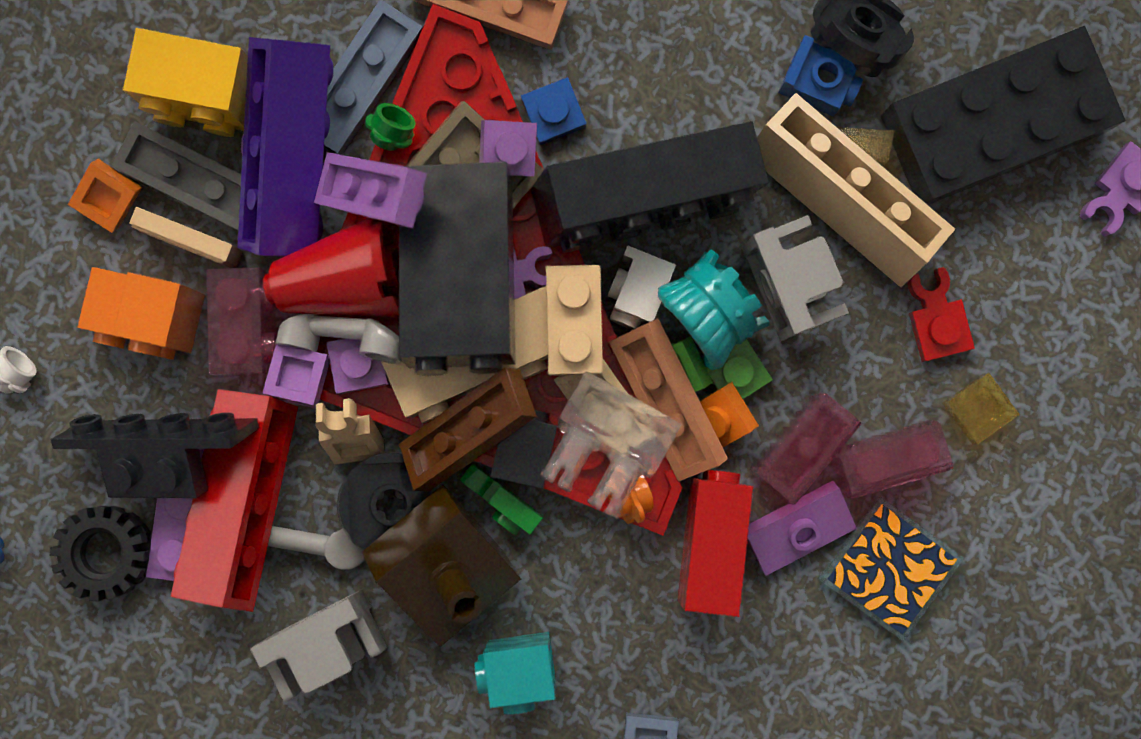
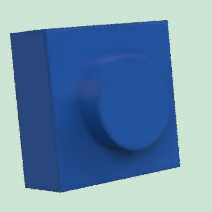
(554, 111)

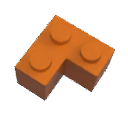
(143, 309)

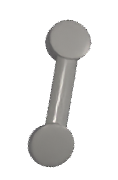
(306, 329)
(336, 548)

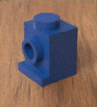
(804, 79)

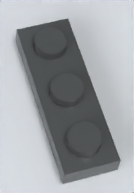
(181, 174)

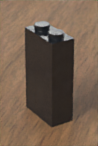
(459, 272)

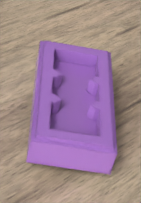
(800, 528)

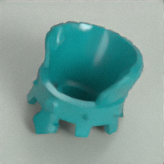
(713, 308)

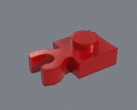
(939, 326)

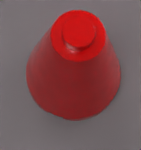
(340, 274)

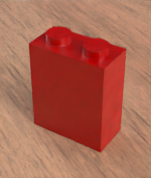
(715, 544)

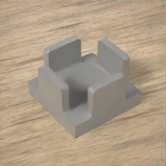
(793, 277)
(320, 646)

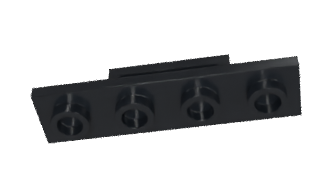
(156, 454)

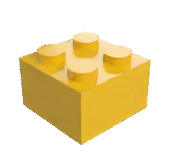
(188, 81)

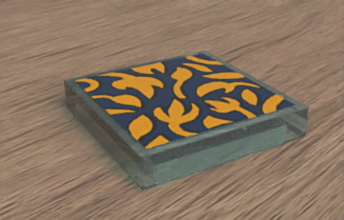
(890, 568)

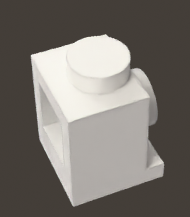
(638, 288)

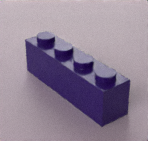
(283, 145)

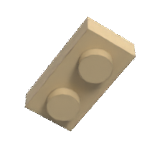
(574, 320)

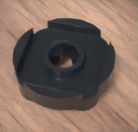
(862, 32)
(365, 486)

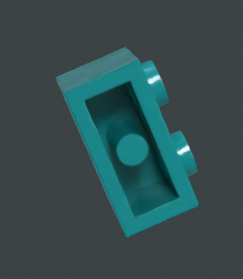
(517, 672)

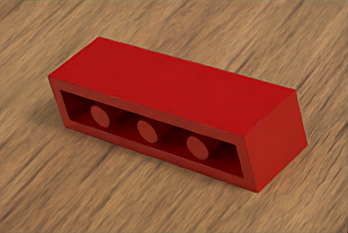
(235, 516)

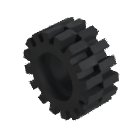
(72, 558)

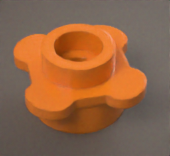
(638, 503)

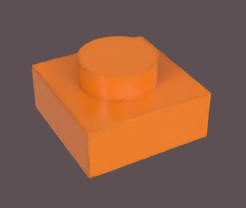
(104, 195)
(728, 414)

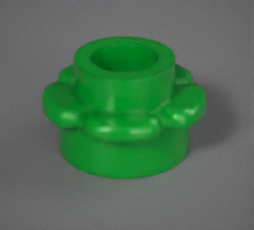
(391, 127)

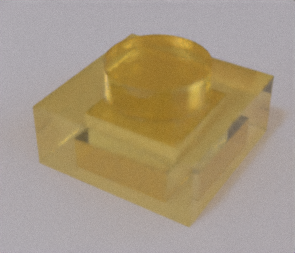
(981, 408)

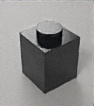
(526, 452)

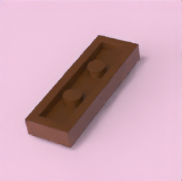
(467, 429)

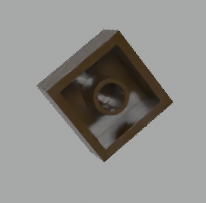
(440, 566)

